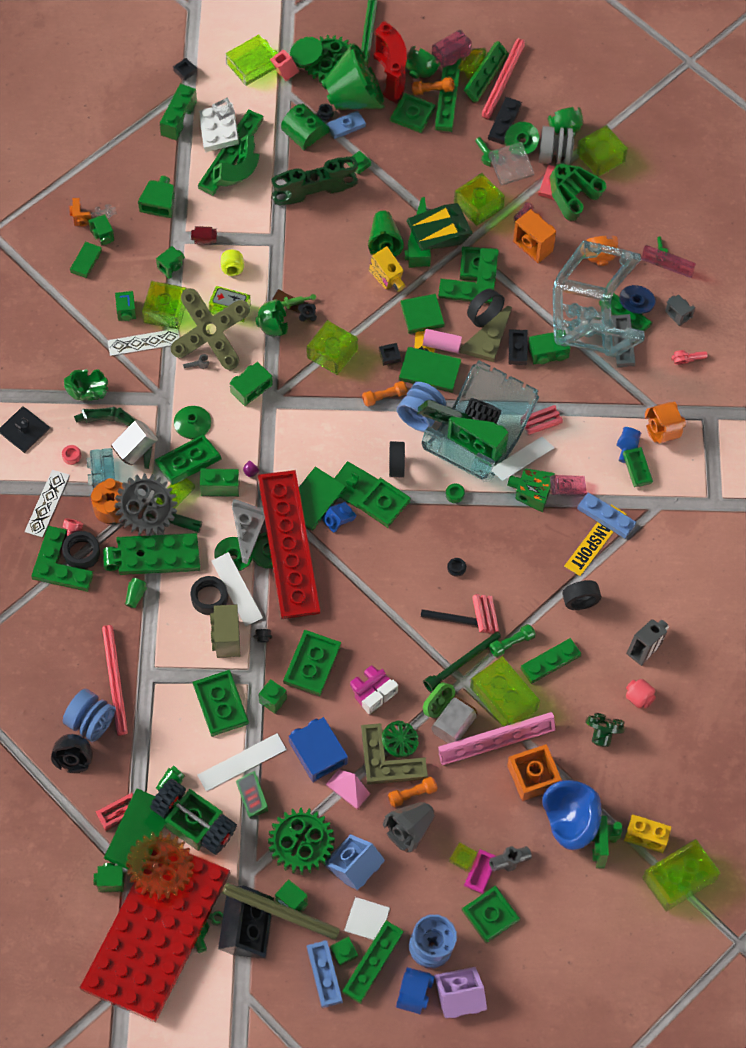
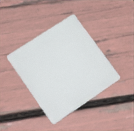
(366, 918)

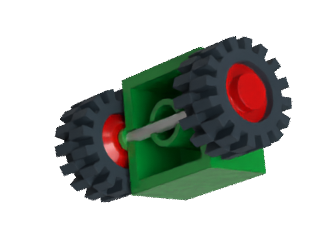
(193, 817)

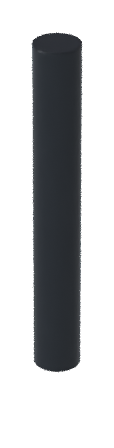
(449, 617)

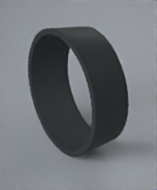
(494, 309)

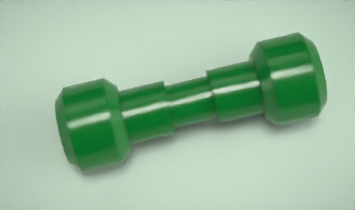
(526, 633)

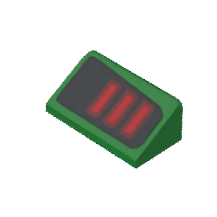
(252, 795)

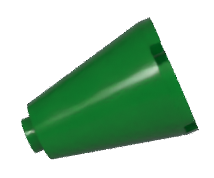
(385, 233)

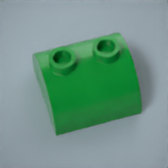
(304, 126)

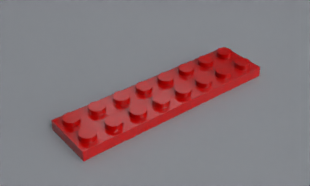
(288, 544)

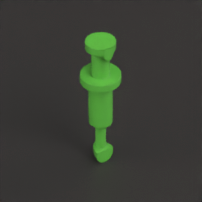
(295, 301)

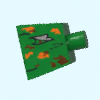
(532, 487)

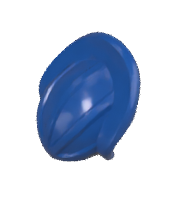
(572, 813)

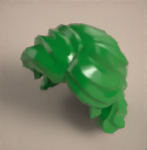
(86, 387)

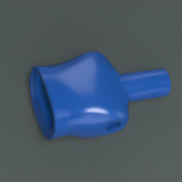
(628, 440)

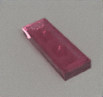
(668, 261)

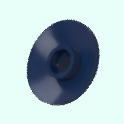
(637, 299)

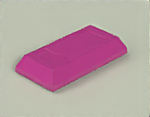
(480, 872)

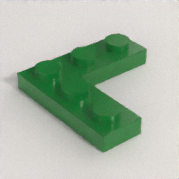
(468, 290)
(49, 571)

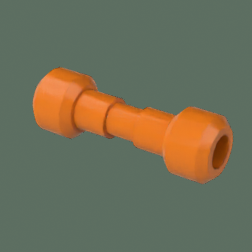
(446, 84)
(370, 398)
(427, 786)

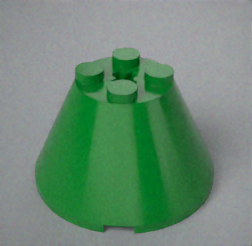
(353, 83)

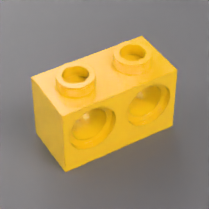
(647, 833)

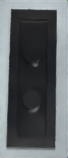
(504, 120)

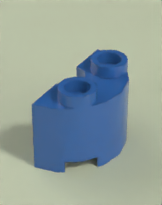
(413, 990)

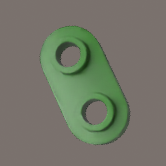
(438, 700)

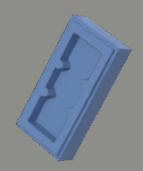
(346, 124)

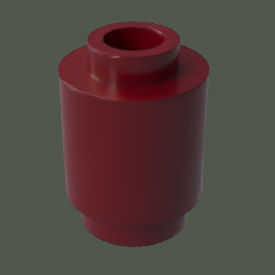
(204, 235)

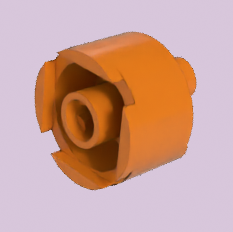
(664, 422)
(104, 500)

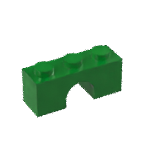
(173, 118)

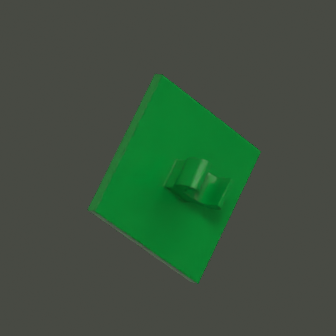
(356, 482)

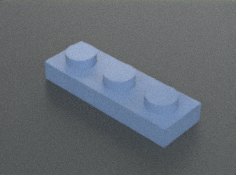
(606, 515)
(324, 974)

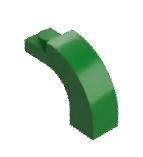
(228, 174)

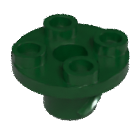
(604, 728)

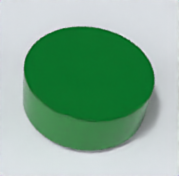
(455, 493)

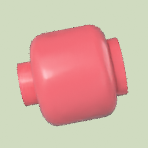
(640, 693)

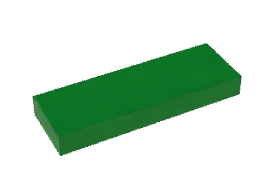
(638, 321)

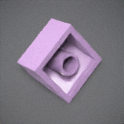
(461, 992)

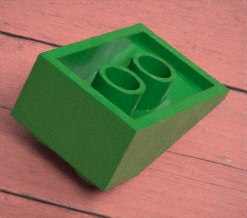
(479, 436)

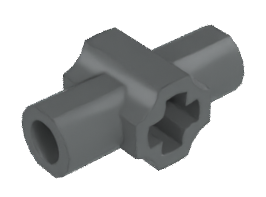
(510, 858)

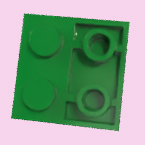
(606, 832)

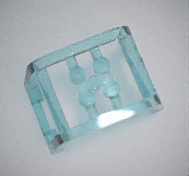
(585, 323)

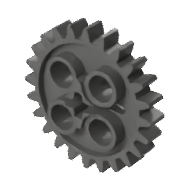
(130, 496)

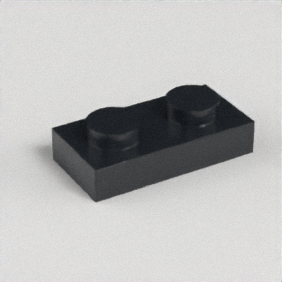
(518, 347)

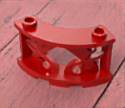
(393, 56)

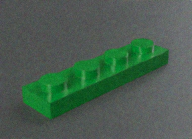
(486, 71)
(373, 962)

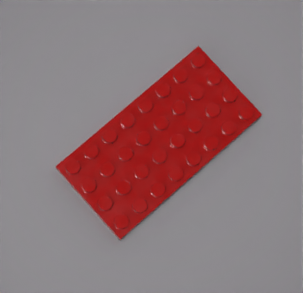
(153, 941)

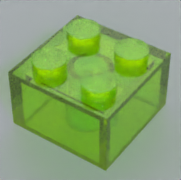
(602, 150)
(479, 199)
(164, 305)
(332, 347)

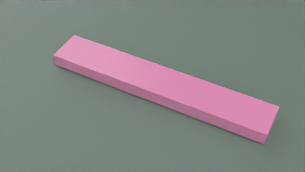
(496, 738)

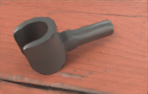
(203, 365)

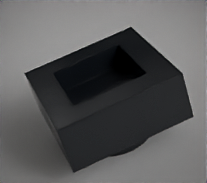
(185, 69)
(389, 354)

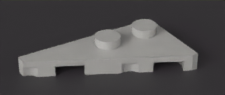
(248, 525)

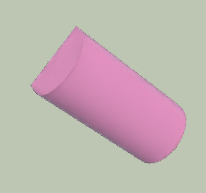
(442, 341)

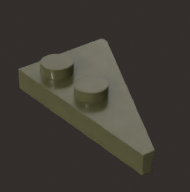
(488, 339)

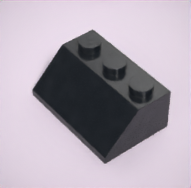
(245, 928)

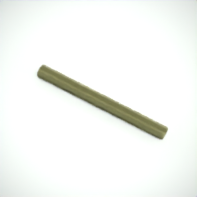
(280, 910)

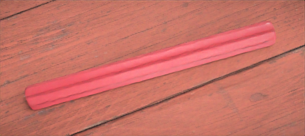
(503, 79)
(114, 678)

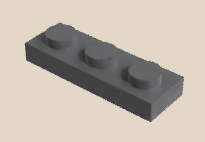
(627, 358)

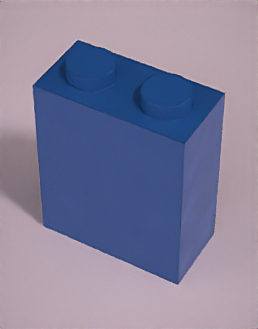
(318, 749)

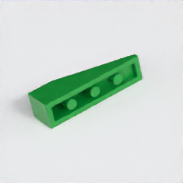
(414, 255)

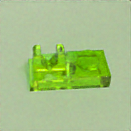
(472, 61)
(181, 489)

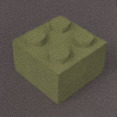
(225, 631)

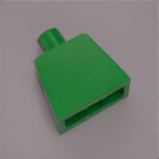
(158, 198)

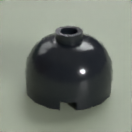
(72, 753)

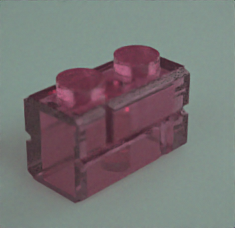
(452, 48)

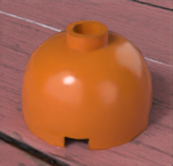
(603, 258)

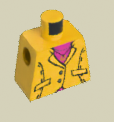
(387, 269)

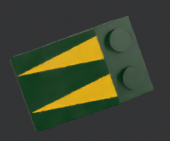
(440, 227)

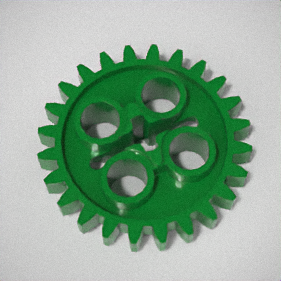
(333, 51)
(284, 833)

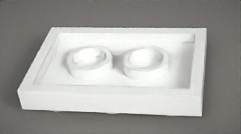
(217, 133)

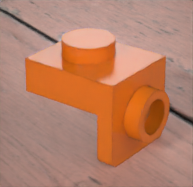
(80, 218)

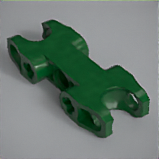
(327, 178)

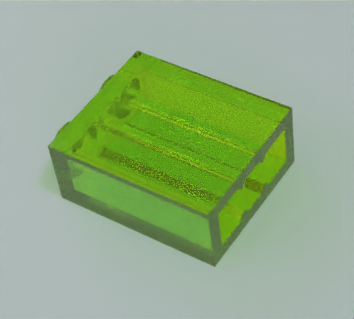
(251, 59)

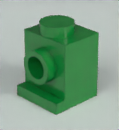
(101, 230)
(170, 261)

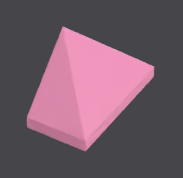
(348, 787)

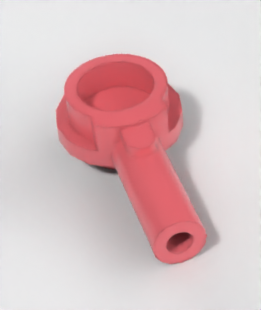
(682, 357)

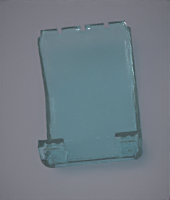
(494, 388)

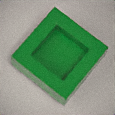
(362, 161)
(344, 951)

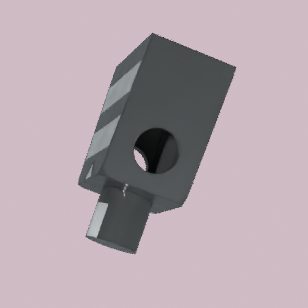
(650, 635)

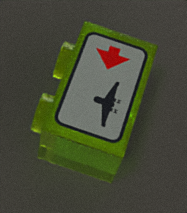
(224, 297)

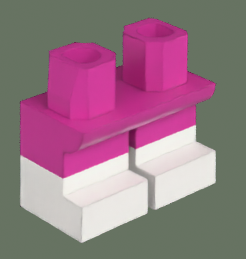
(375, 690)

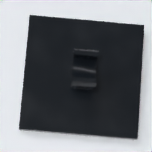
(23, 429)

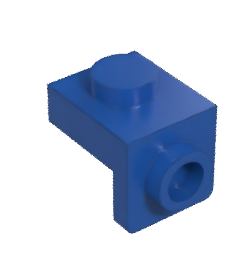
(338, 515)

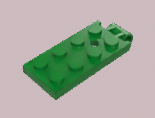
(161, 554)

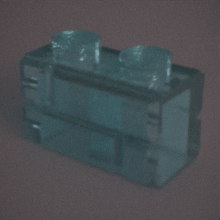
(101, 465)

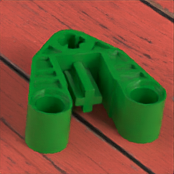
(568, 182)

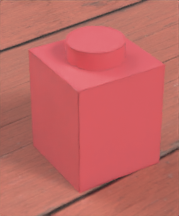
(284, 65)

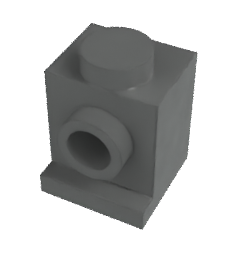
(679, 309)

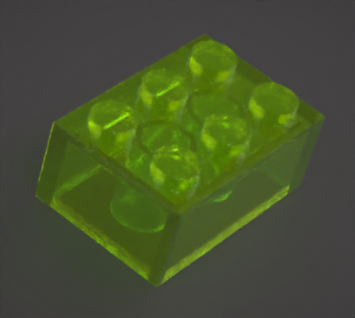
(504, 693)
(681, 875)

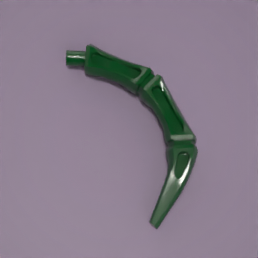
(111, 414)

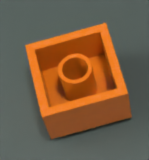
(534, 236)
(533, 771)

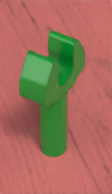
(485, 158)

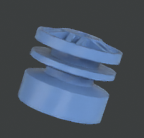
(416, 396)
(89, 715)
(436, 930)

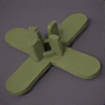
(200, 336)

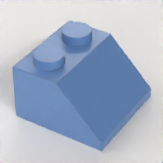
(354, 861)

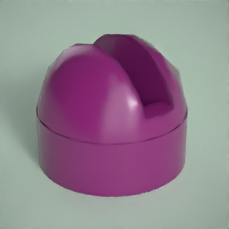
(250, 469)

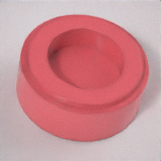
(71, 454)

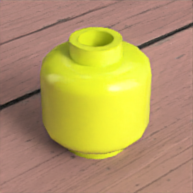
(232, 262)

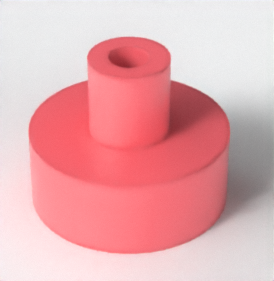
(72, 525)

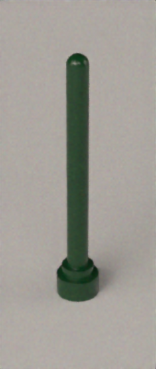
(432, 681)

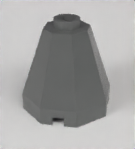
(409, 825)

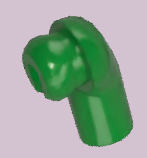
(200, 944)

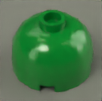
(421, 63)
(566, 119)
(271, 318)

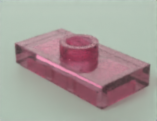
(568, 485)

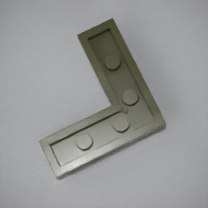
(384, 771)

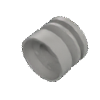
(556, 145)

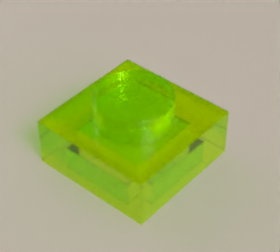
(463, 856)

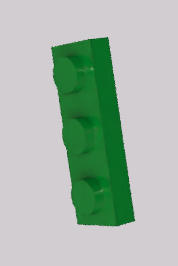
(550, 660)

